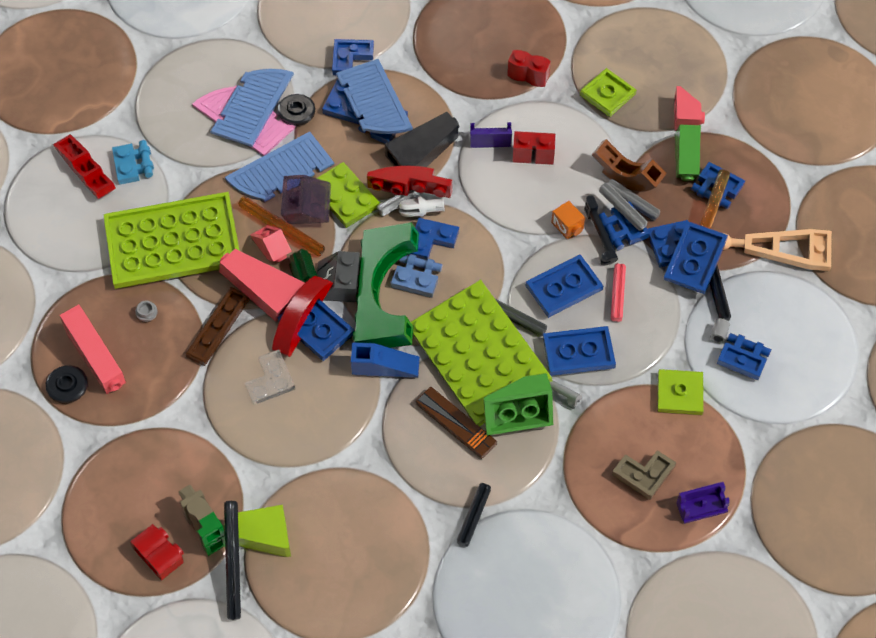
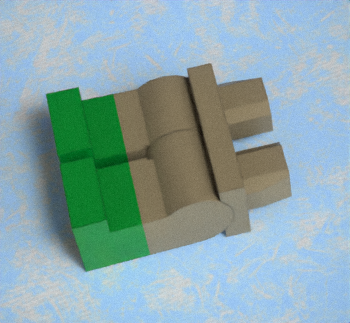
(203, 519)

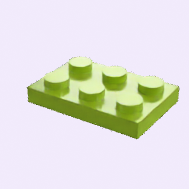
(349, 196)

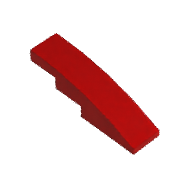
(84, 166)

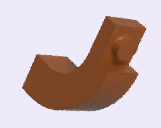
(630, 174)

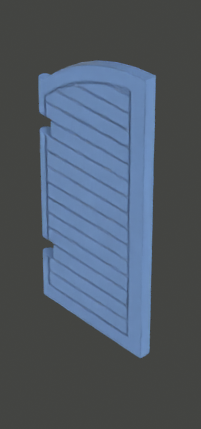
(374, 99)
(252, 105)
(267, 173)

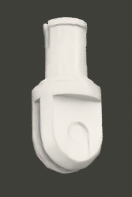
(420, 206)

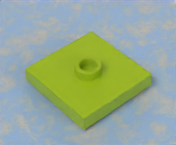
(608, 92)
(680, 392)

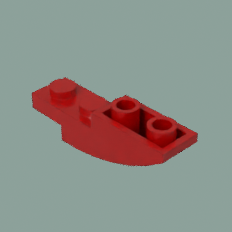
(402, 179)

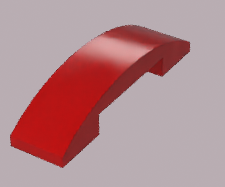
(297, 312)

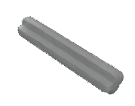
(393, 202)
(637, 202)
(623, 206)

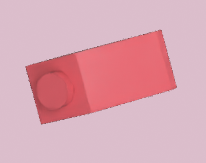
(686, 109)
(271, 243)

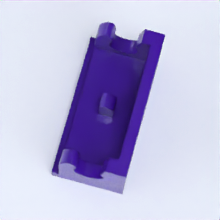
(490, 137)
(702, 502)

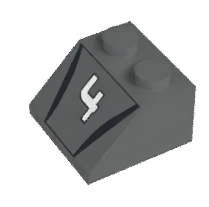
(343, 271)

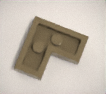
(644, 479)

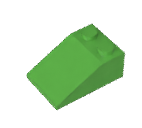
(520, 406)

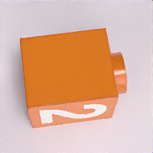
(568, 220)

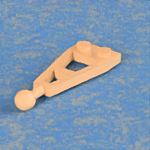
(818, 250)

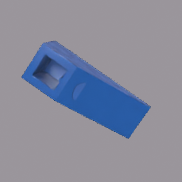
(379, 360)

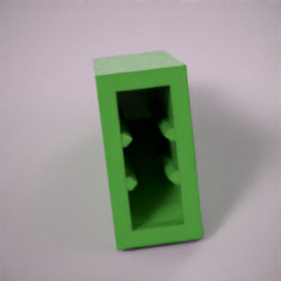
(687, 152)

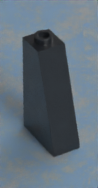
(423, 143)

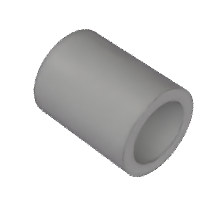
(720, 330)

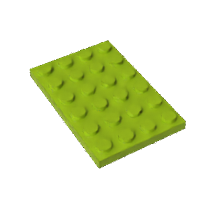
(170, 239)
(475, 347)

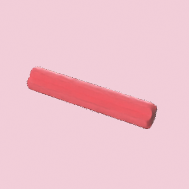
(618, 292)

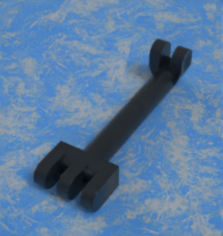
(591, 211)

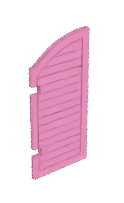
(270, 136)

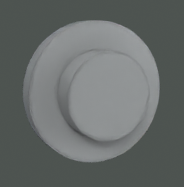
(146, 311)

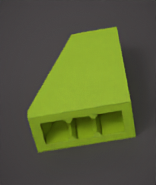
(264, 530)

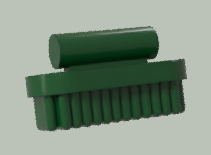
(302, 265)

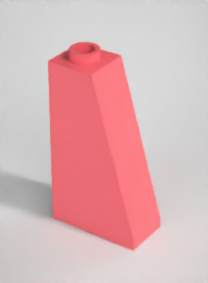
(260, 282)
(92, 349)

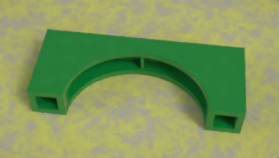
(380, 251)

